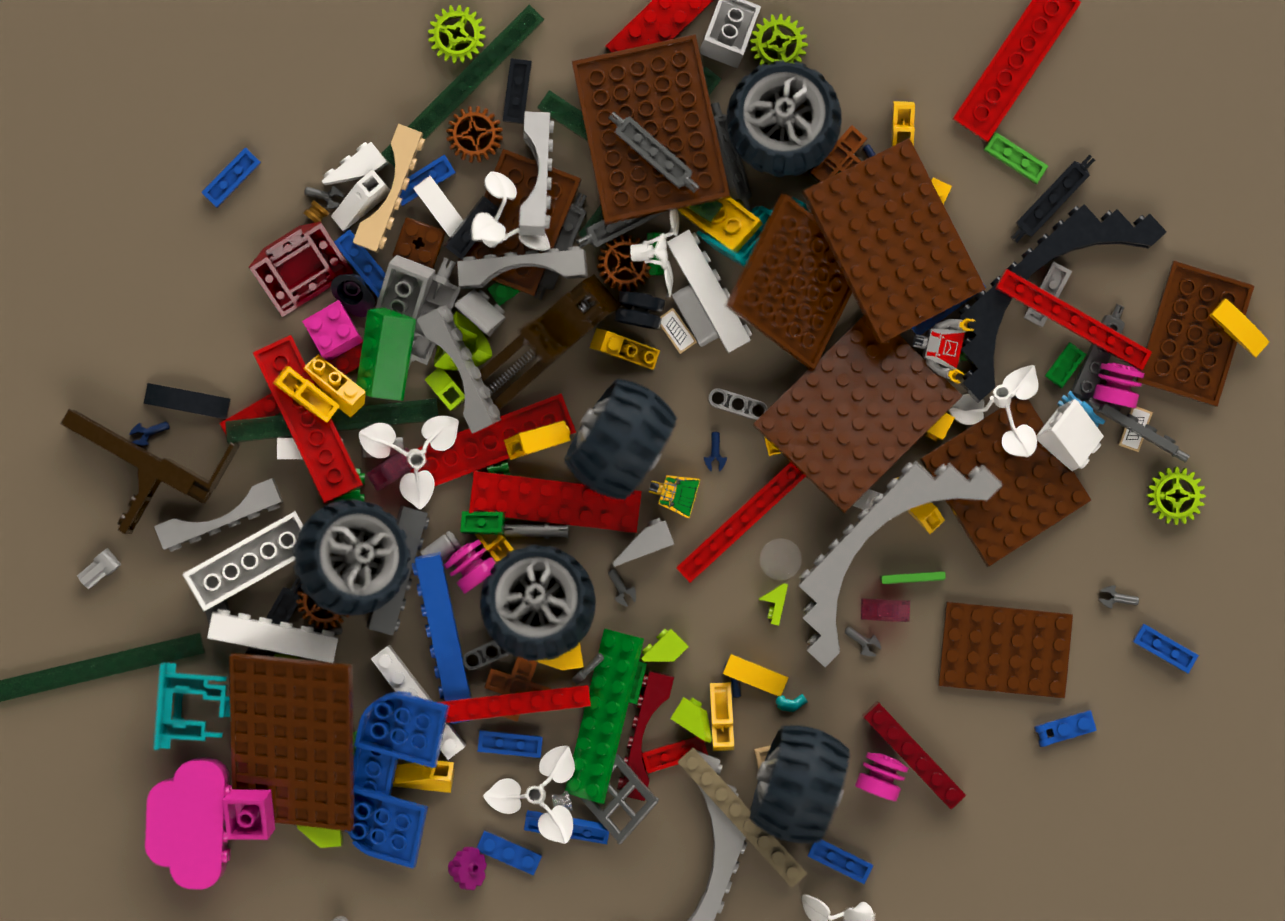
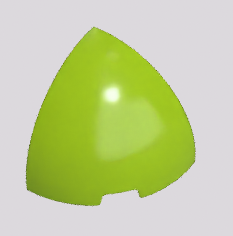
(473, 340)

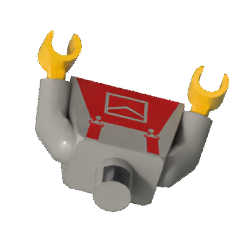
(943, 346)

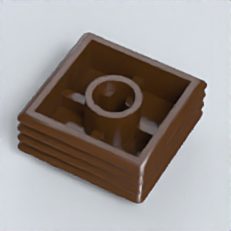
(430, 236)

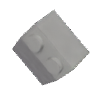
(729, 31)
(405, 287)
(481, 312)
(651, 539)

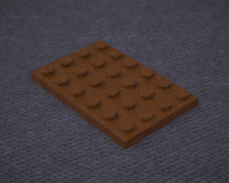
(524, 175)
(1188, 345)
(1005, 650)

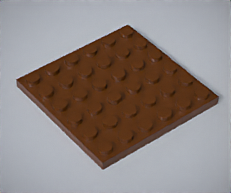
(792, 284)
(1033, 490)

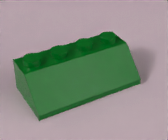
(386, 354)

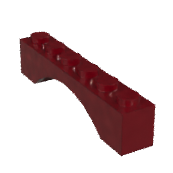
(656, 692)
(914, 755)

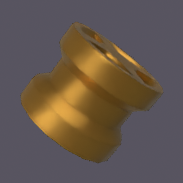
(316, 212)

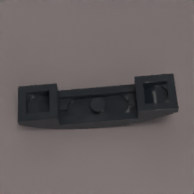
(187, 401)

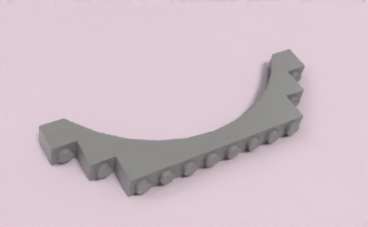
(910, 490)
(727, 846)

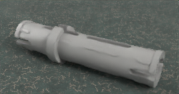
(536, 530)

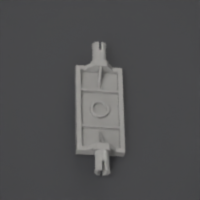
(439, 295)

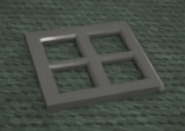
(634, 782)

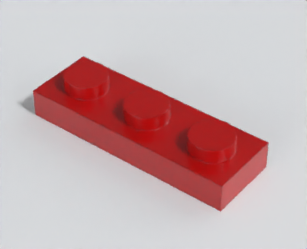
(669, 754)

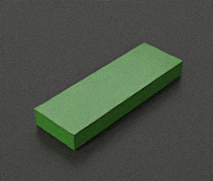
(1016, 158)
(912, 577)

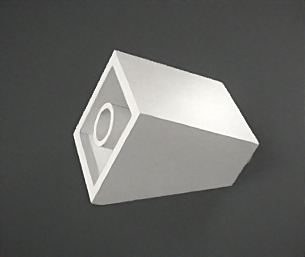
(1070, 435)

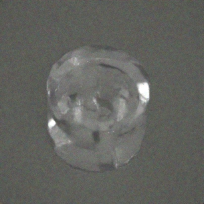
(563, 800)

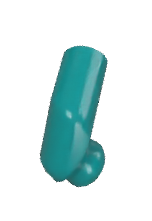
(790, 705)

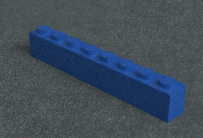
(441, 628)

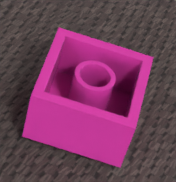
(332, 331)
(249, 814)

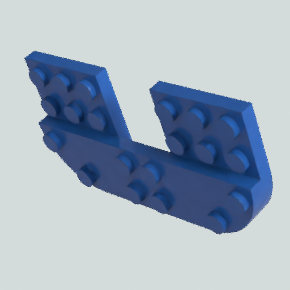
(389, 730)

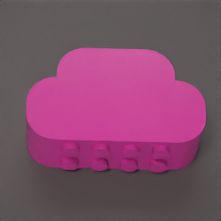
(189, 823)

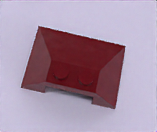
(299, 266)

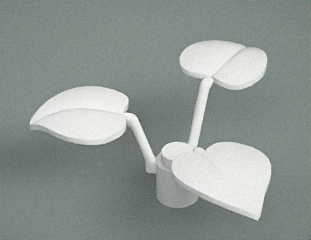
(488, 228)
(644, 251)
(1022, 384)
(416, 486)
(558, 822)
(819, 911)

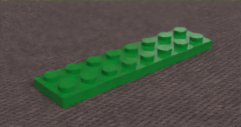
(605, 717)

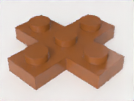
(841, 156)
(517, 682)

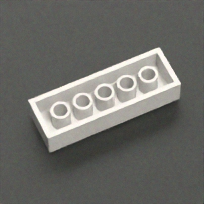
(244, 562)

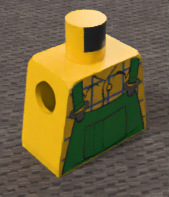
(676, 493)

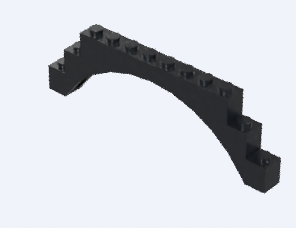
(1077, 232)

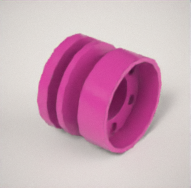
(1118, 385)
(470, 565)
(881, 776)

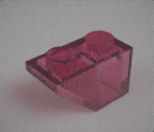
(389, 470)
(885, 610)

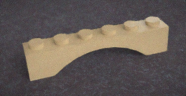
(373, 229)

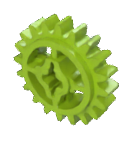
(460, 25)
(777, 34)
(1176, 504)

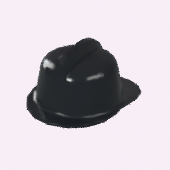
(353, 294)

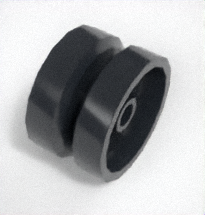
(639, 311)

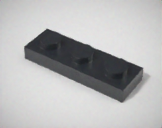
(517, 91)
(461, 240)

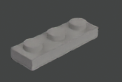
(1052, 283)

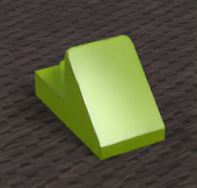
(777, 597)

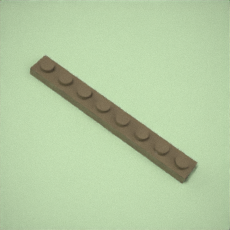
(739, 815)

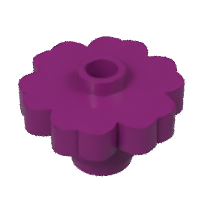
(468, 868)

